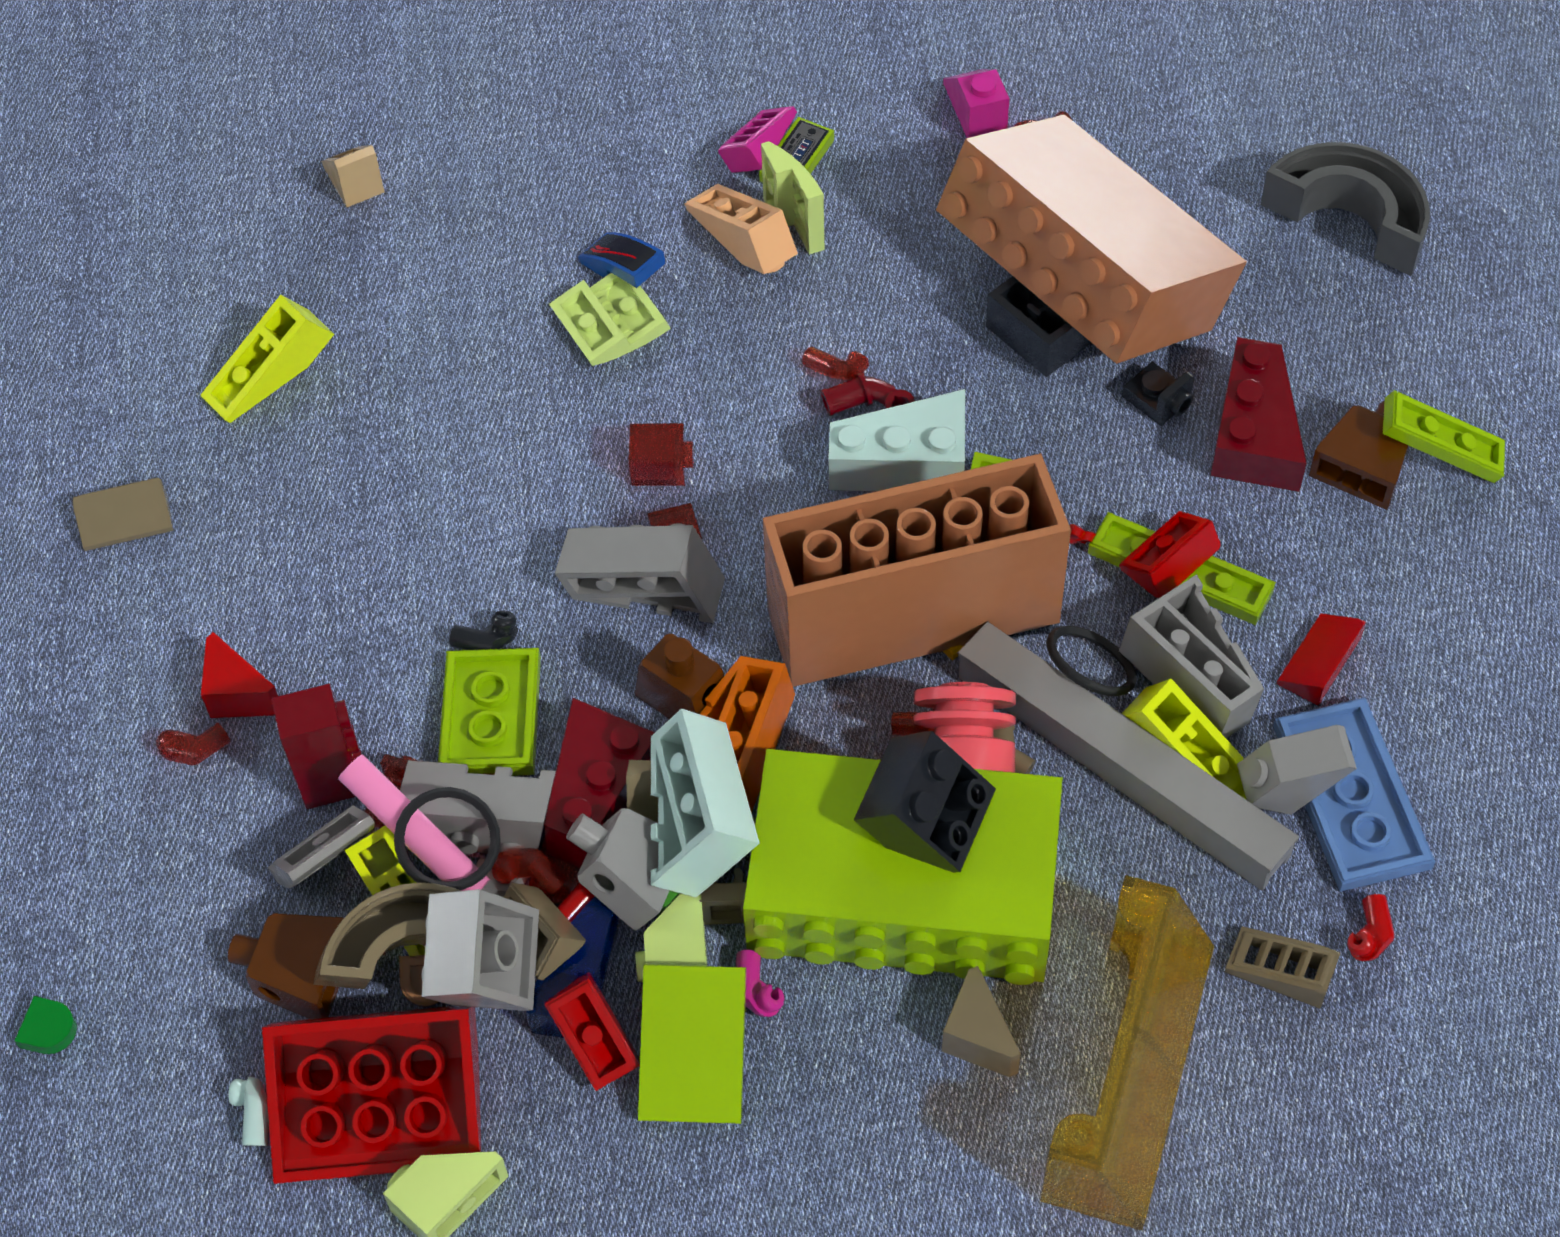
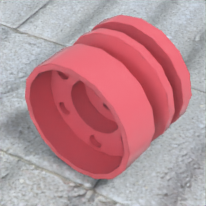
(967, 720)

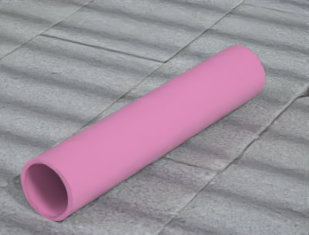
(420, 835)

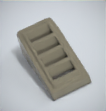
(1302, 952)

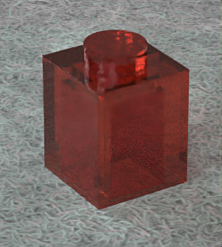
(659, 454)

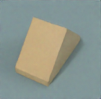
(355, 174)

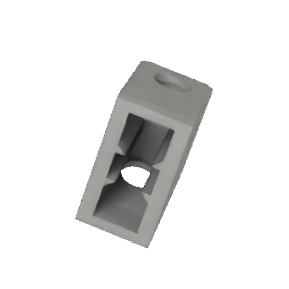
(620, 865)

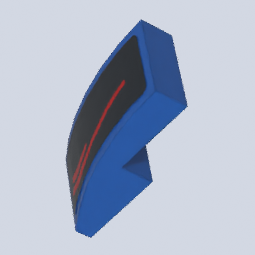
(624, 257)

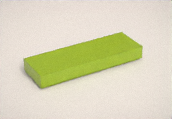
(1444, 436)

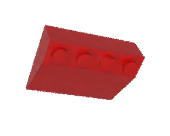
(371, 1091)

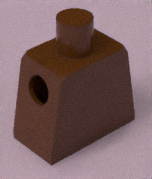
(1360, 457)
(676, 677)
(286, 960)

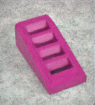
(743, 149)

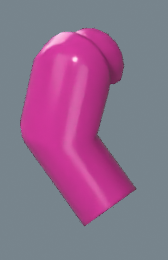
(759, 996)

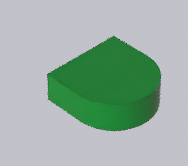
(46, 1027)

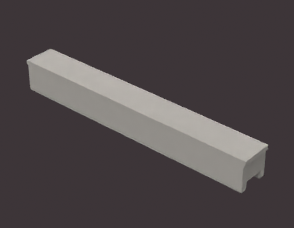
(1130, 757)

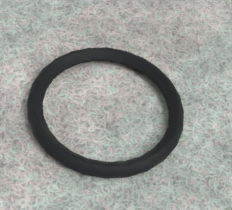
(1078, 678)
(480, 805)

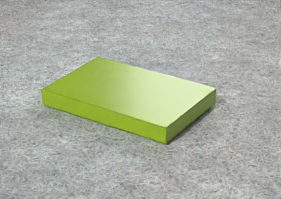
(491, 709)
(692, 1044)

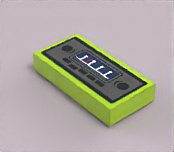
(806, 143)

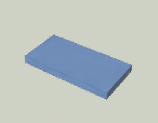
(1366, 816)

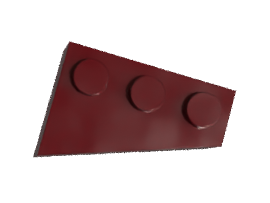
(1259, 422)
(317, 742)
(591, 774)

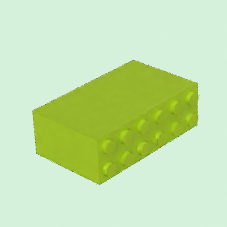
(839, 895)

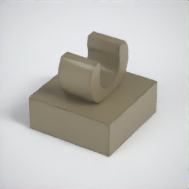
(724, 901)

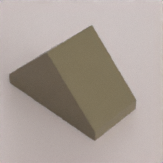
(978, 1029)

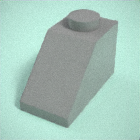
(1296, 768)

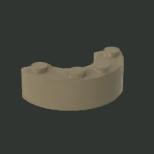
(373, 929)

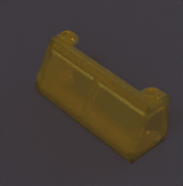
(1112, 1160)

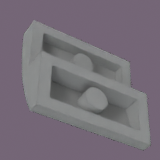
(321, 847)

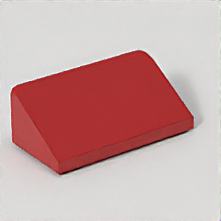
(1172, 553)
(1321, 656)
(592, 1032)

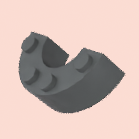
(1358, 182)

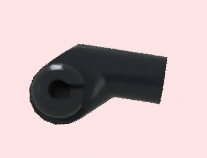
(494, 636)

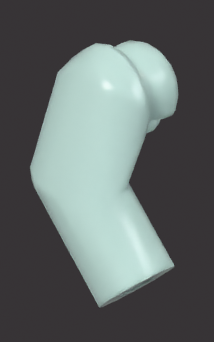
(252, 1096)

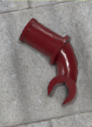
(863, 390)

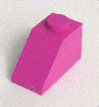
(979, 101)

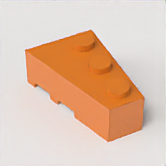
(754, 705)

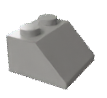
(480, 951)

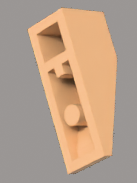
(745, 227)

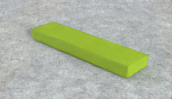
(1224, 584)

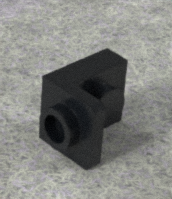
(1159, 393)

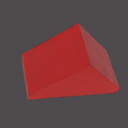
(233, 685)

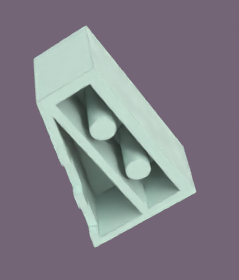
(898, 444)
(701, 804)

